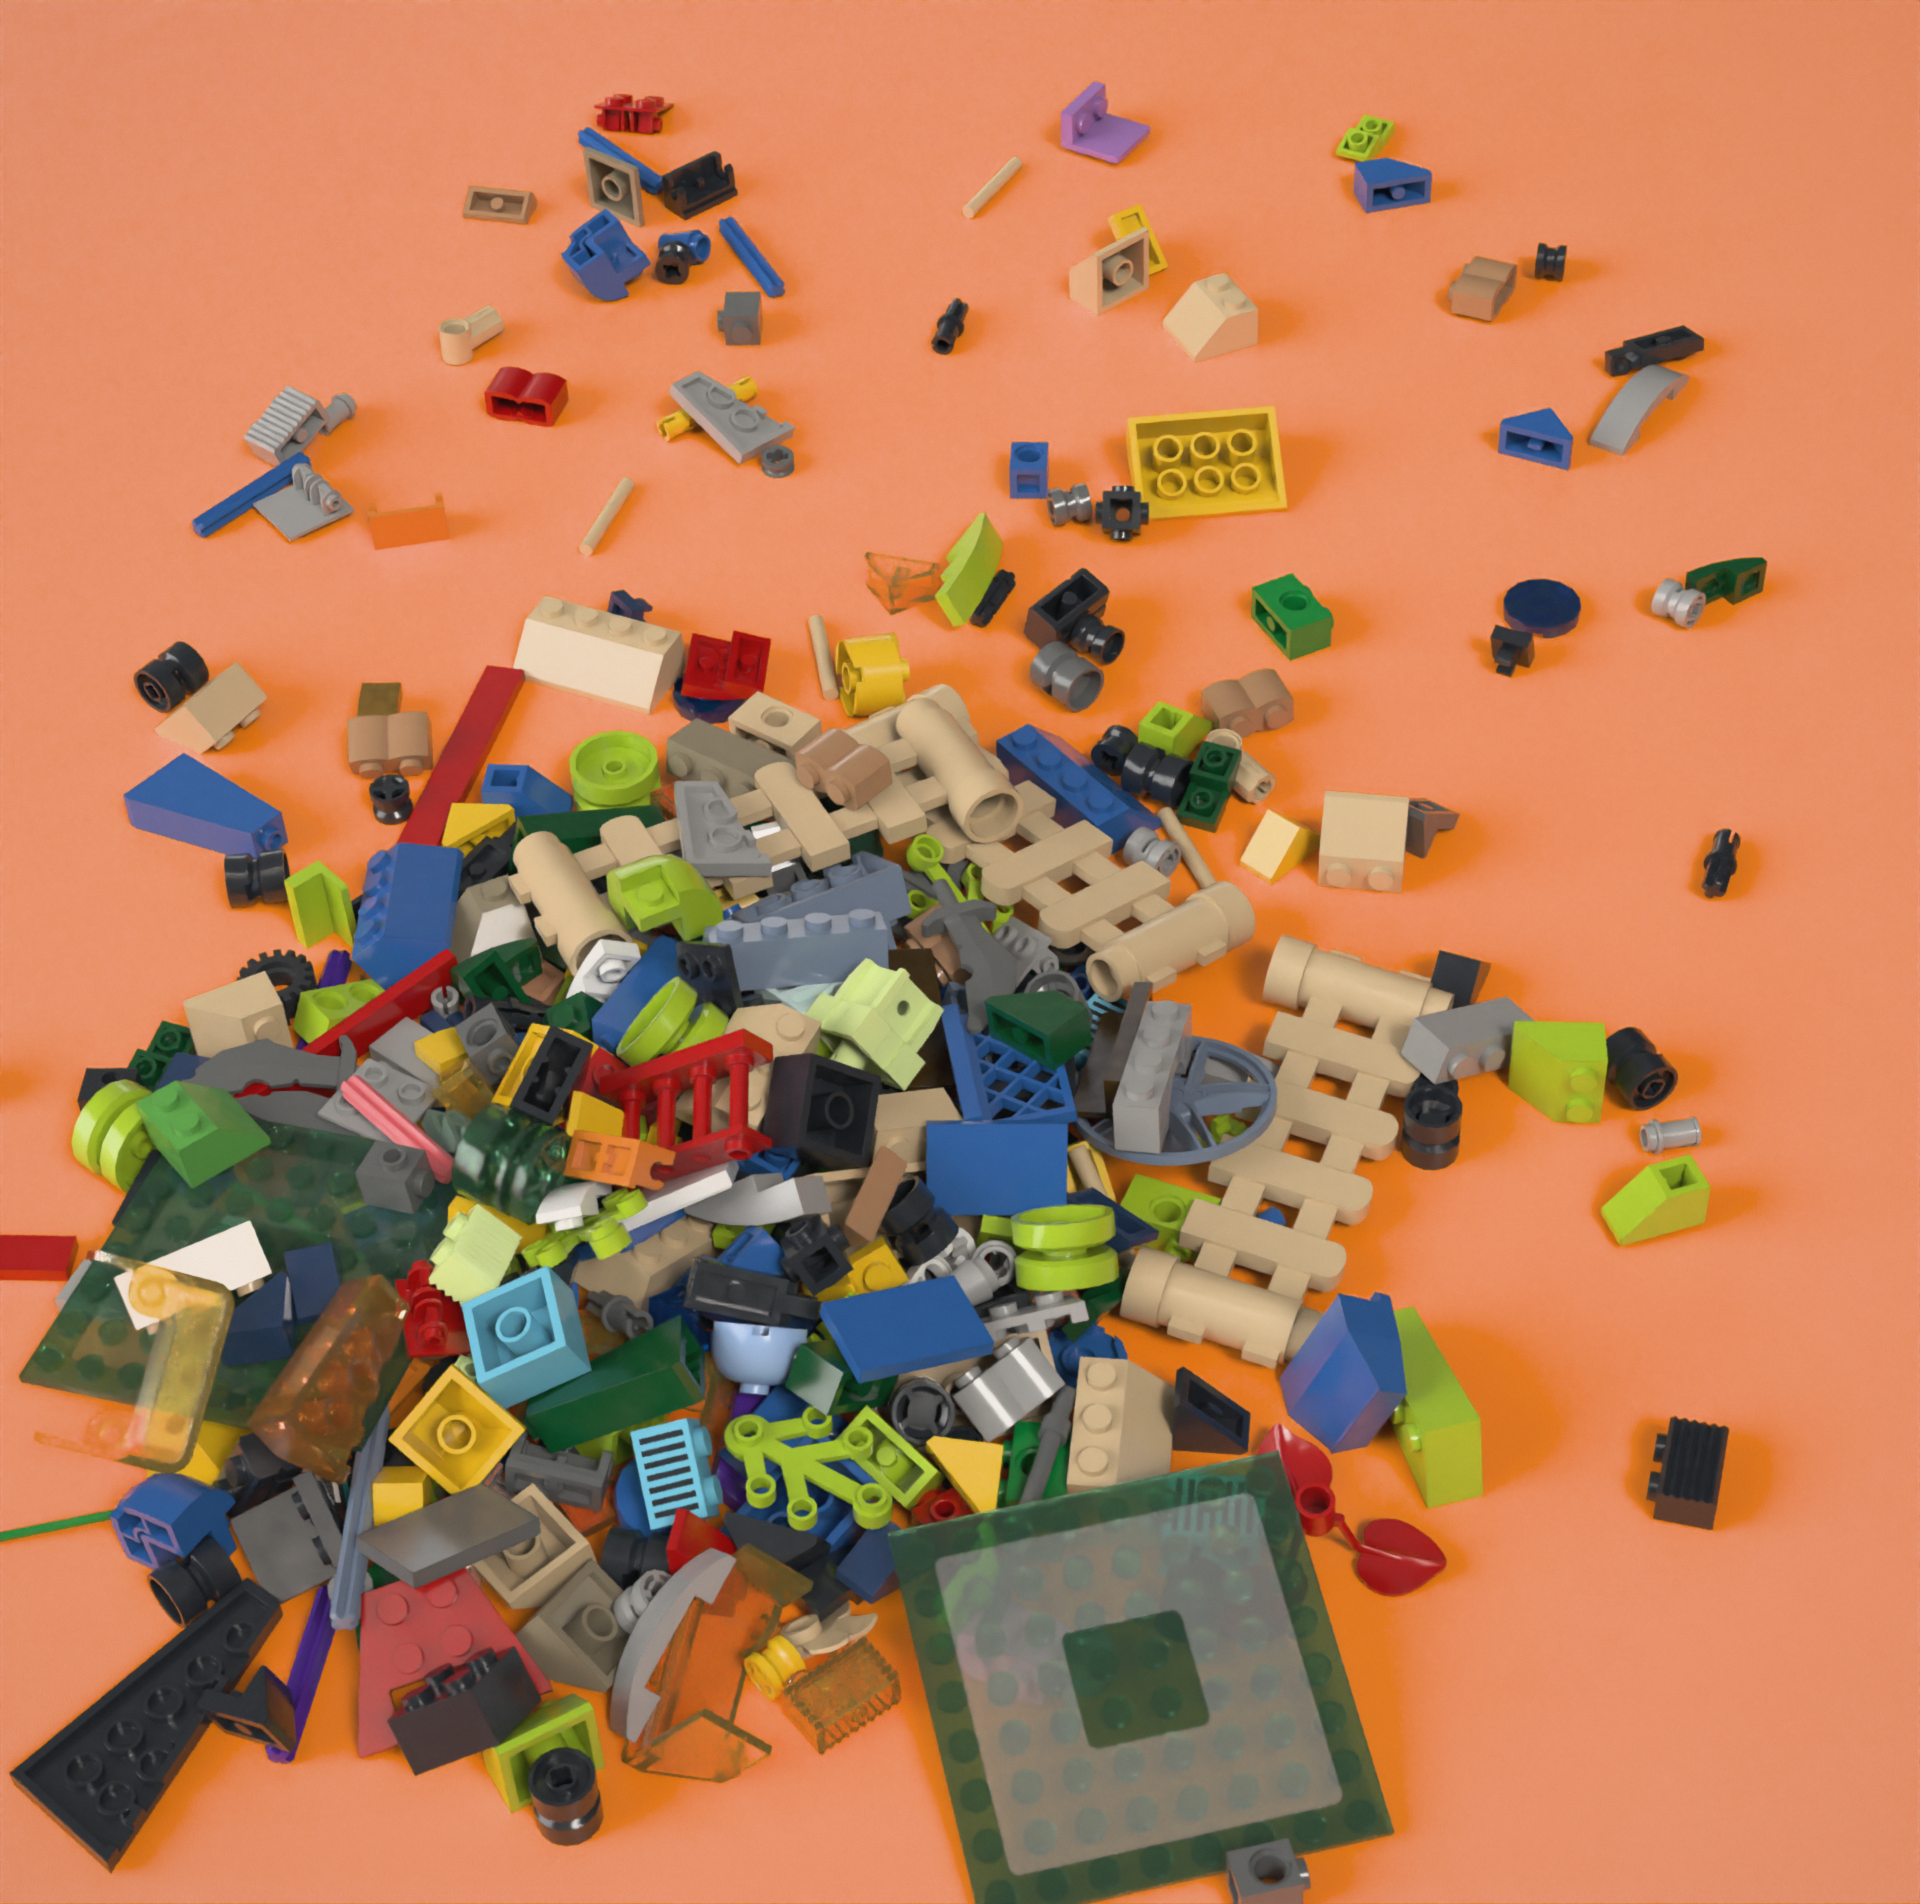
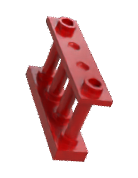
(696, 1068)

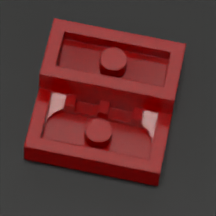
(726, 668)

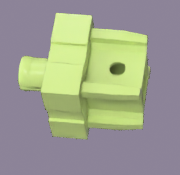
(877, 1023)

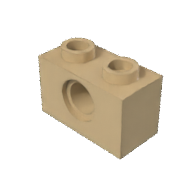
(774, 725)

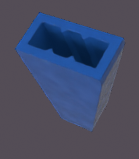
(204, 810)
(634, 992)

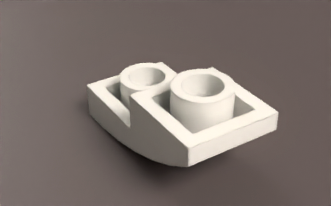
(604, 968)
(571, 1203)

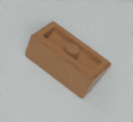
(499, 205)
(874, 1197)

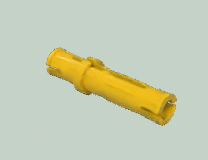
(682, 421)

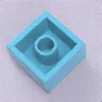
(526, 1337)

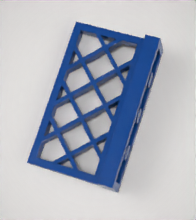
(973, 1086)

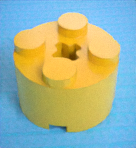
(871, 673)

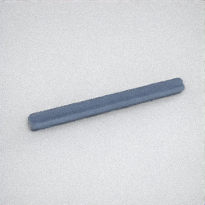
(359, 1519)

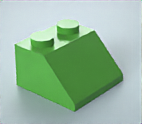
(200, 1129)

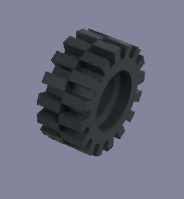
(284, 971)

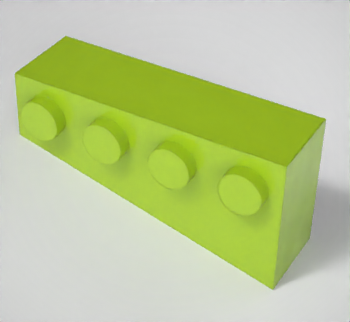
(1435, 1420)

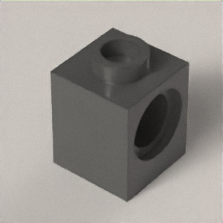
(489, 1041)
(1266, 1861)

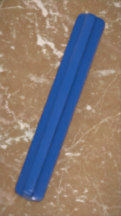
(648, 178)
(752, 257)
(243, 499)

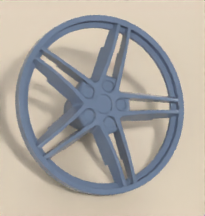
(1194, 1100)

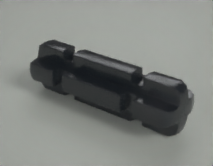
(994, 597)

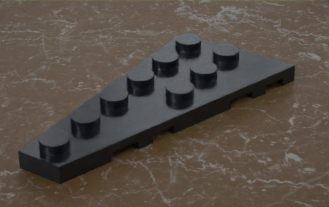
(127, 1747)

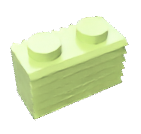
(473, 1254)

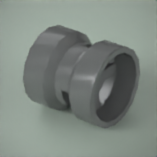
(1066, 505)

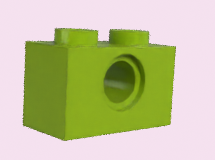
(1165, 1209)
(895, 1461)

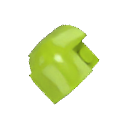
(663, 891)

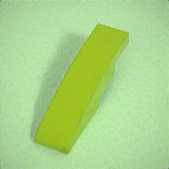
(970, 570)

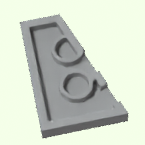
(730, 422)
(712, 833)
(1036, 1317)

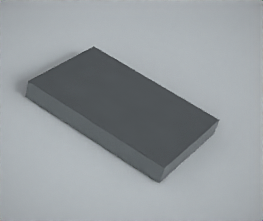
(448, 1535)

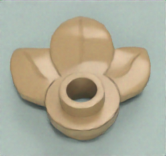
(831, 1634)

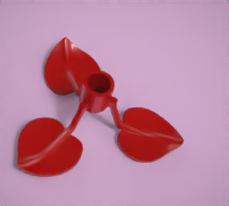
(1394, 1553)

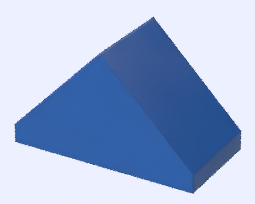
(1537, 438)

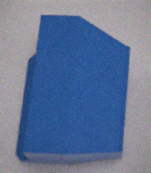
(1347, 1373)

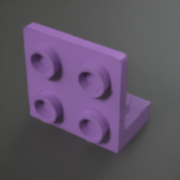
(1096, 133)

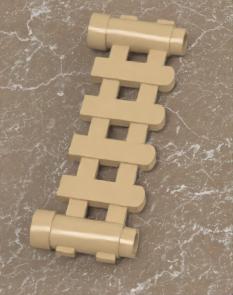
(942, 747)
(1154, 952)
(1273, 1322)

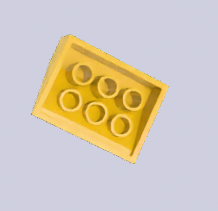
(1207, 463)

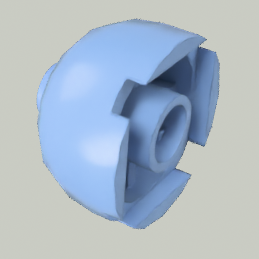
(755, 1354)

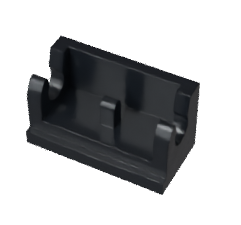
(698, 186)

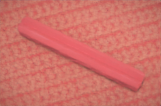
(396, 1125)

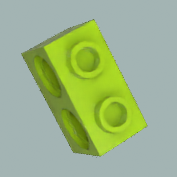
(326, 1007)

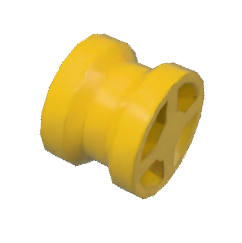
(773, 1666)

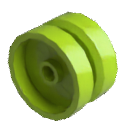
(614, 771)
(670, 1024)
(112, 1135)
(1064, 1247)

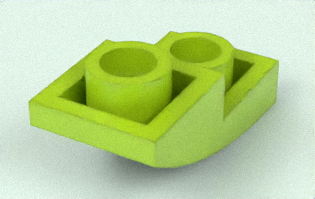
(1366, 139)

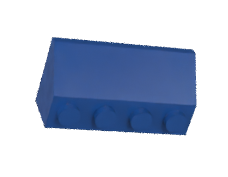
(1074, 782)
(406, 909)

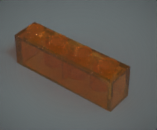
(324, 1390)

